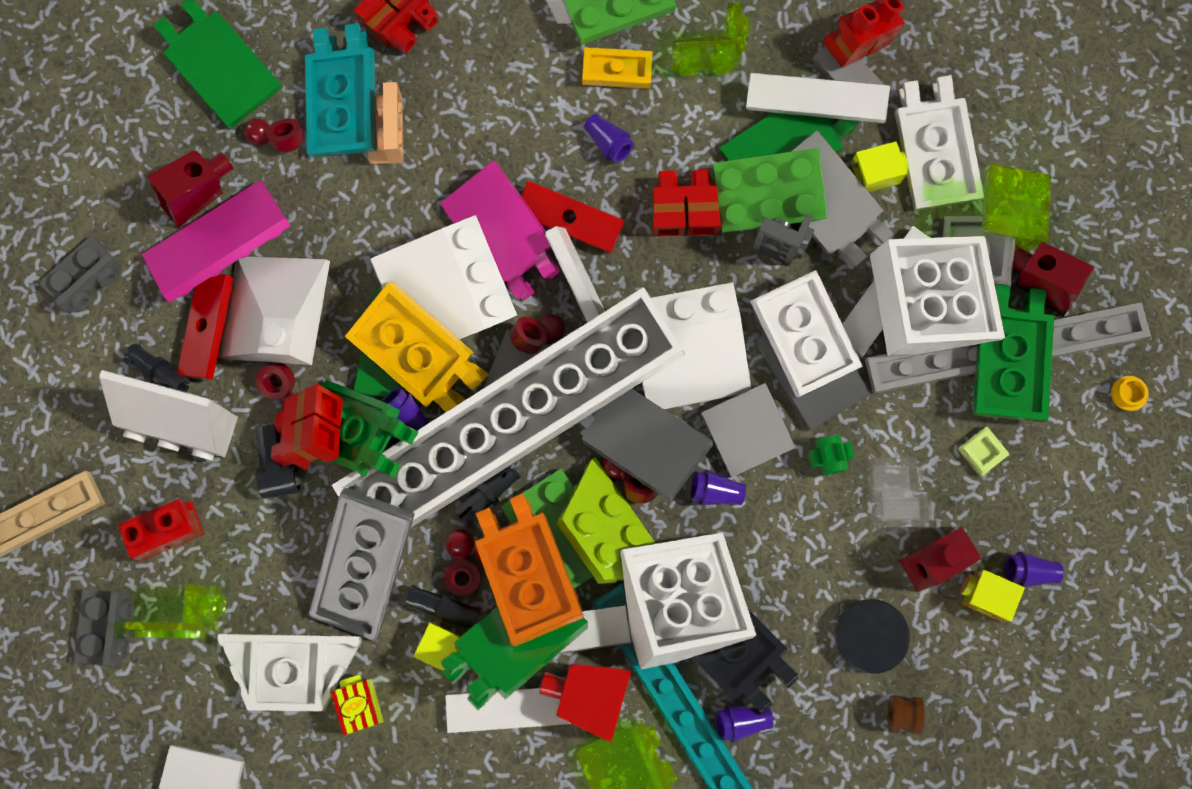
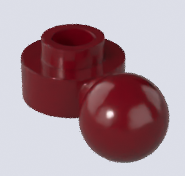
(283, 135)
(530, 335)
(270, 387)
(630, 484)
(459, 545)

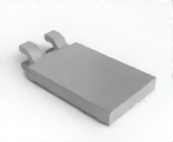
(849, 208)

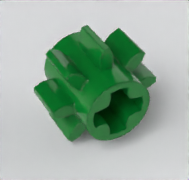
(831, 455)

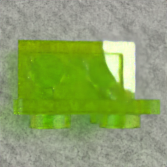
(713, 53)
(1017, 205)
(201, 614)
(626, 761)

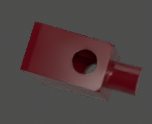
(189, 185)
(1054, 272)
(940, 558)

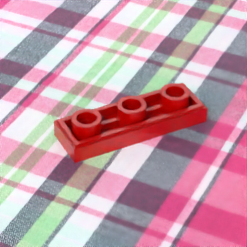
(590, 223)
(205, 328)

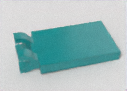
(340, 95)

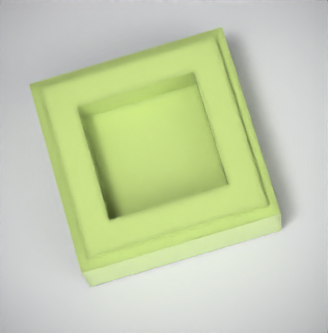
(983, 451)

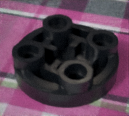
(872, 636)

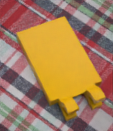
(415, 348)

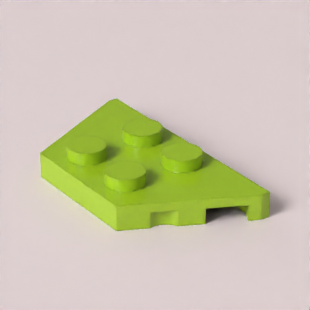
(601, 524)

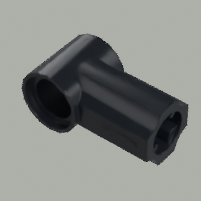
(272, 477)

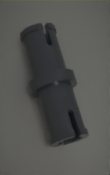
(155, 369)
(486, 495)
(442, 607)

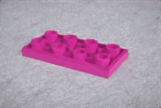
(215, 241)

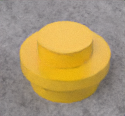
(1129, 393)

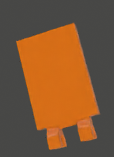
(526, 573)

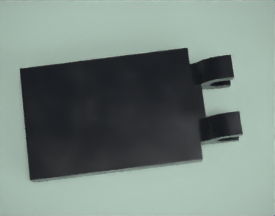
(747, 665)

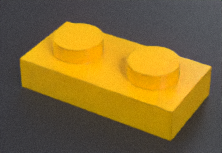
(617, 68)

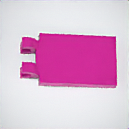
(508, 226)

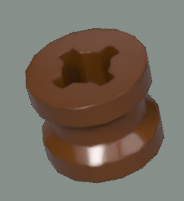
(905, 715)

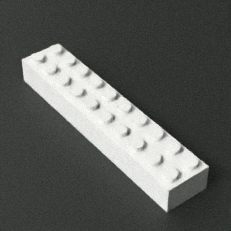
(524, 409)

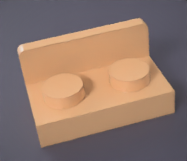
(388, 126)

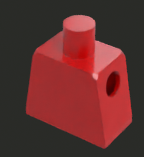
(589, 697)

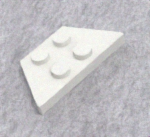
(288, 669)

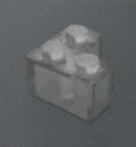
(895, 497)

